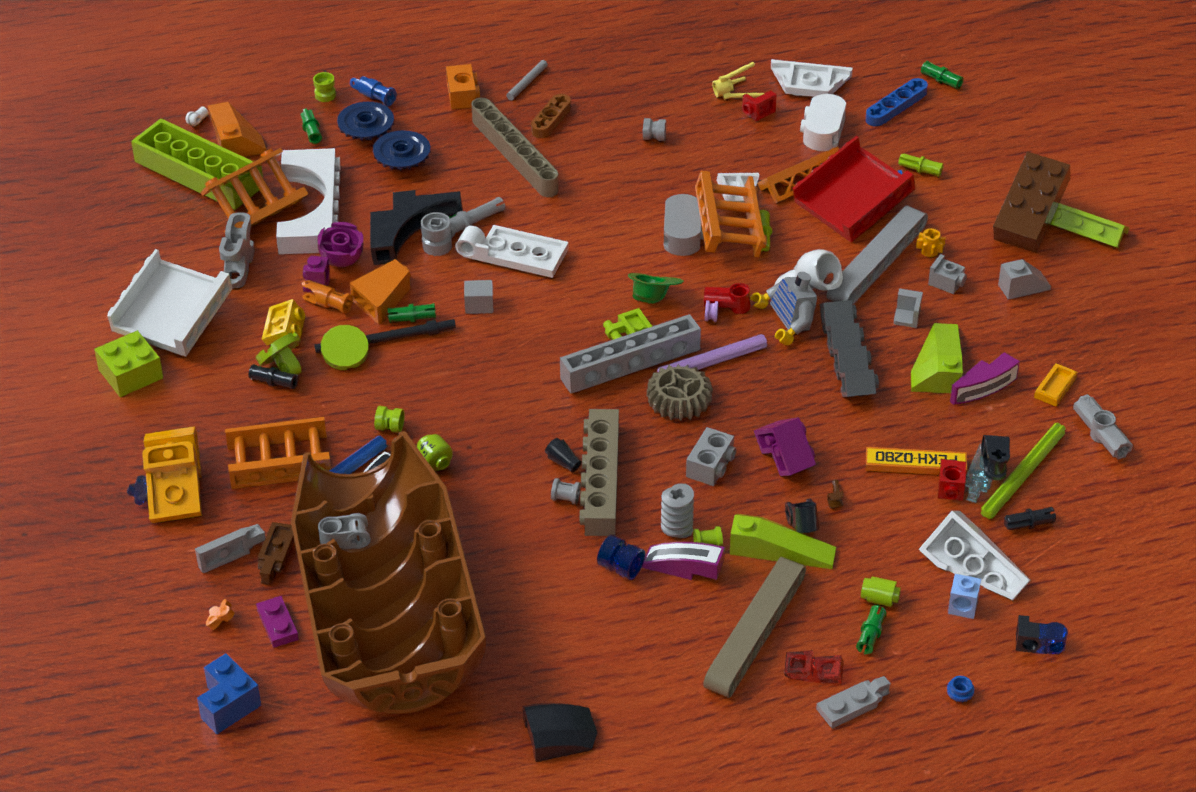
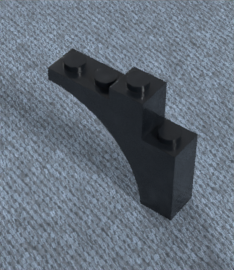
(393, 227)

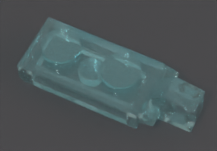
(976, 478)

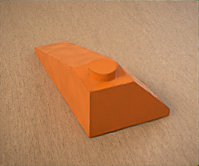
(235, 131)

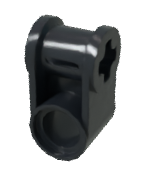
(995, 455)
(802, 516)

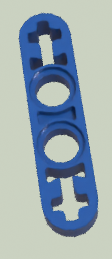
(879, 114)

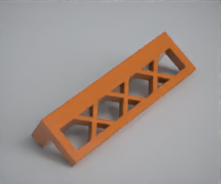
(790, 173)

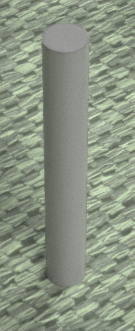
(518, 88)

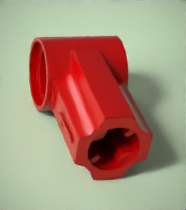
(735, 297)

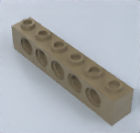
(601, 472)

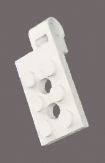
(501, 249)

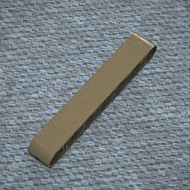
(515, 147)
(754, 627)

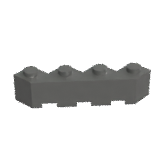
(845, 346)

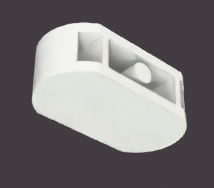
(823, 122)

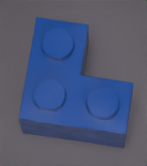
(230, 694)

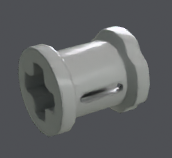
(566, 491)

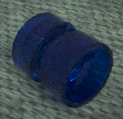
(619, 556)

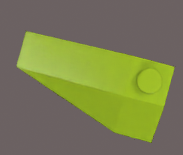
(939, 361)
(770, 540)

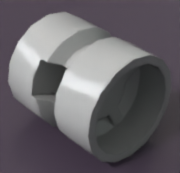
(436, 234)

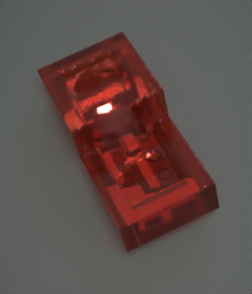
(807, 667)

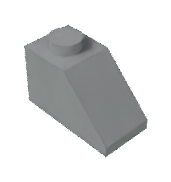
(1021, 279)

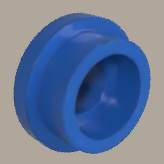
(960, 689)

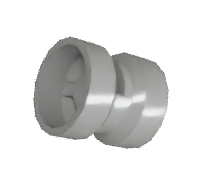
(654, 129)

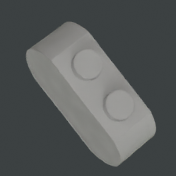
(682, 225)

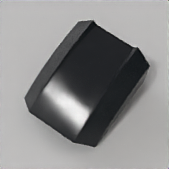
(559, 729)

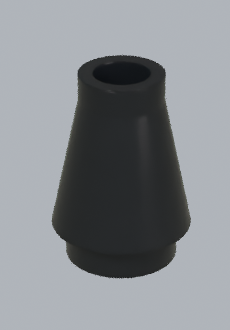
(562, 454)

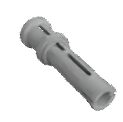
(465, 219)

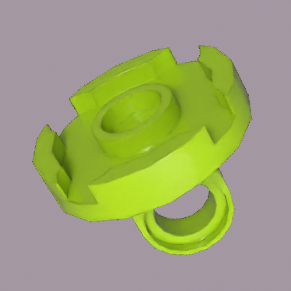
(282, 355)

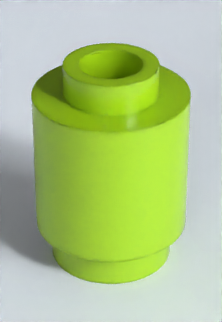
(880, 591)

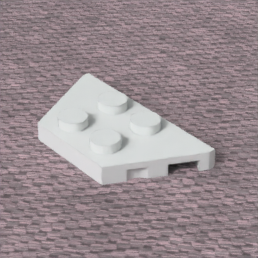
(809, 78)

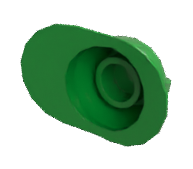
(651, 288)

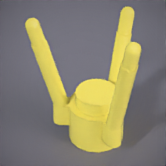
(724, 84)

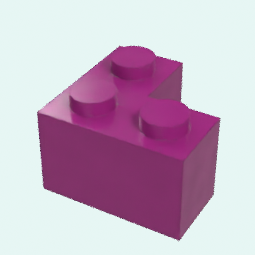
(788, 445)

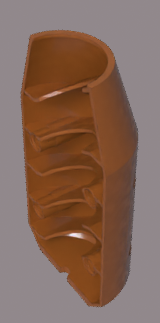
(401, 614)

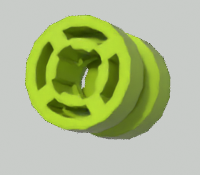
(324, 87)
(389, 419)

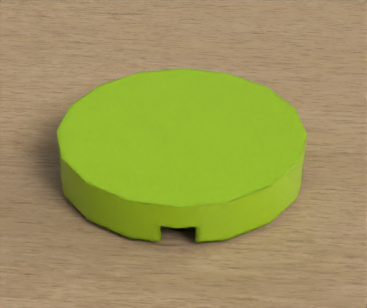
(344, 347)

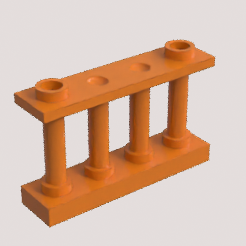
(272, 203)
(711, 219)
(279, 469)

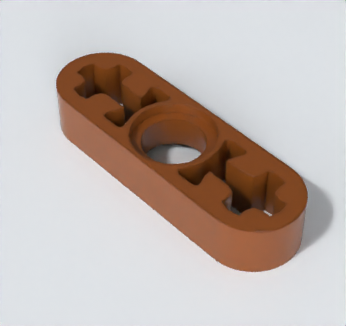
(550, 123)

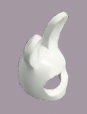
(818, 265)

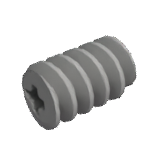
(677, 511)

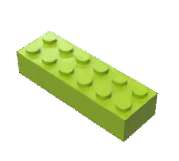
(190, 159)

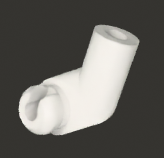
(195, 118)

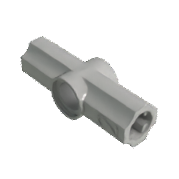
(1103, 426)

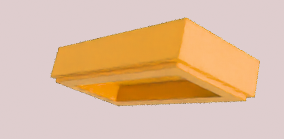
(1055, 384)

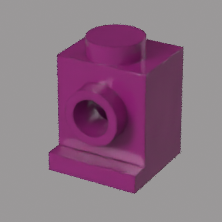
(317, 271)

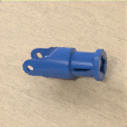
(374, 89)

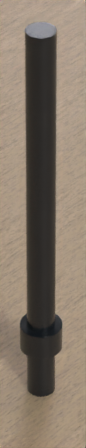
(431, 327)

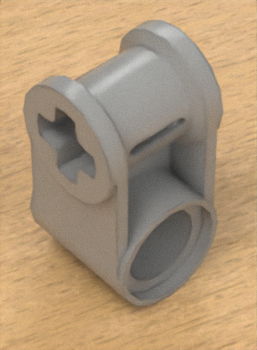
(344, 531)

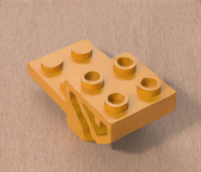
(172, 474)

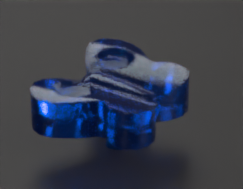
(139, 490)

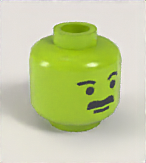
(435, 451)

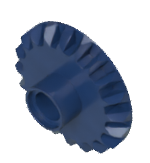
(365, 120)
(401, 149)

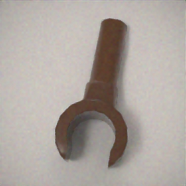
(835, 499)

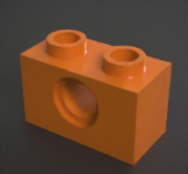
(462, 86)

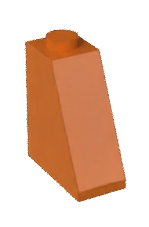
(381, 289)

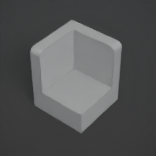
(478, 296)
(908, 308)

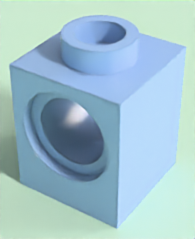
(964, 596)

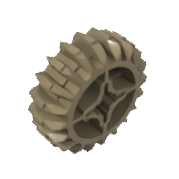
(679, 392)

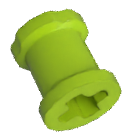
(708, 536)

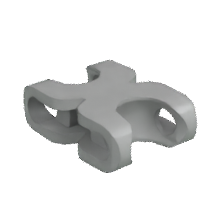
(237, 248)

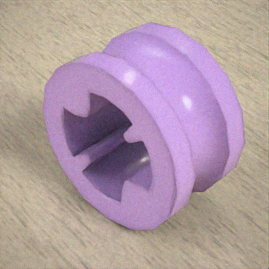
(711, 311)

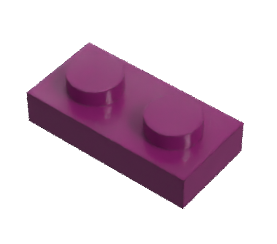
(277, 621)

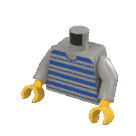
(793, 303)

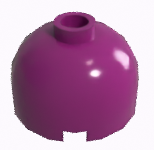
(341, 244)

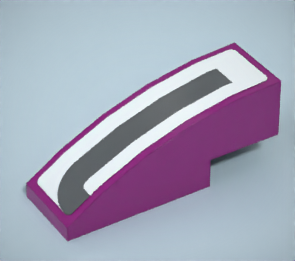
(985, 379)
(685, 559)

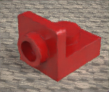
(760, 106)

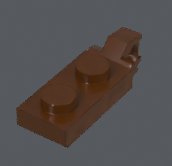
(275, 551)

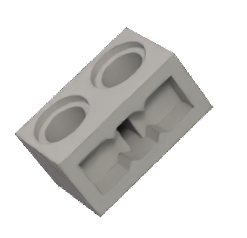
(710, 456)

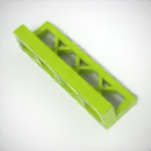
(1089, 225)

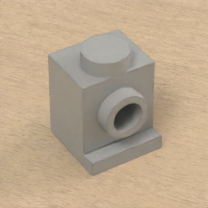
(946, 275)

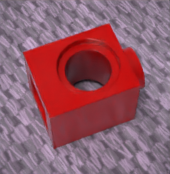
(951, 479)

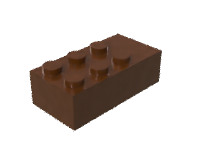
(1032, 202)

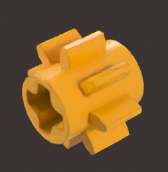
(930, 242)

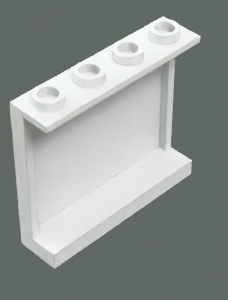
(169, 304)

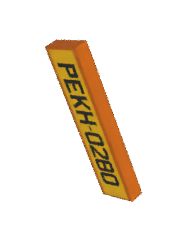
(909, 460)

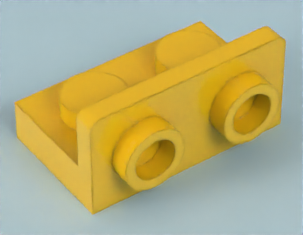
(282, 320)

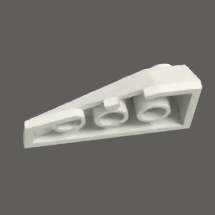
(967, 551)

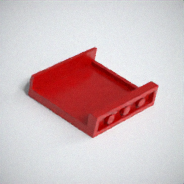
(852, 190)

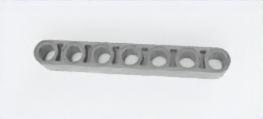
(879, 254)

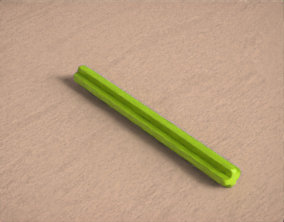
(1022, 471)

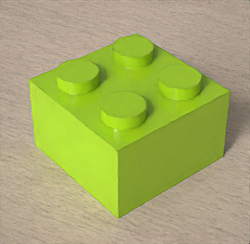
(128, 363)

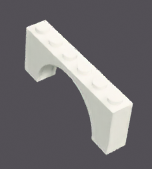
(321, 171)

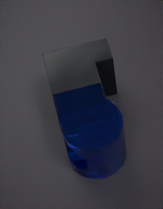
(1040, 637)

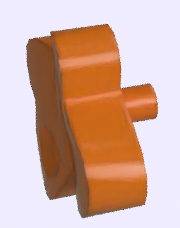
(218, 614)

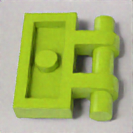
(627, 322)

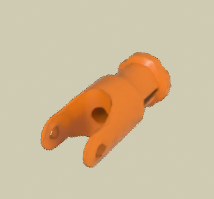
(327, 297)

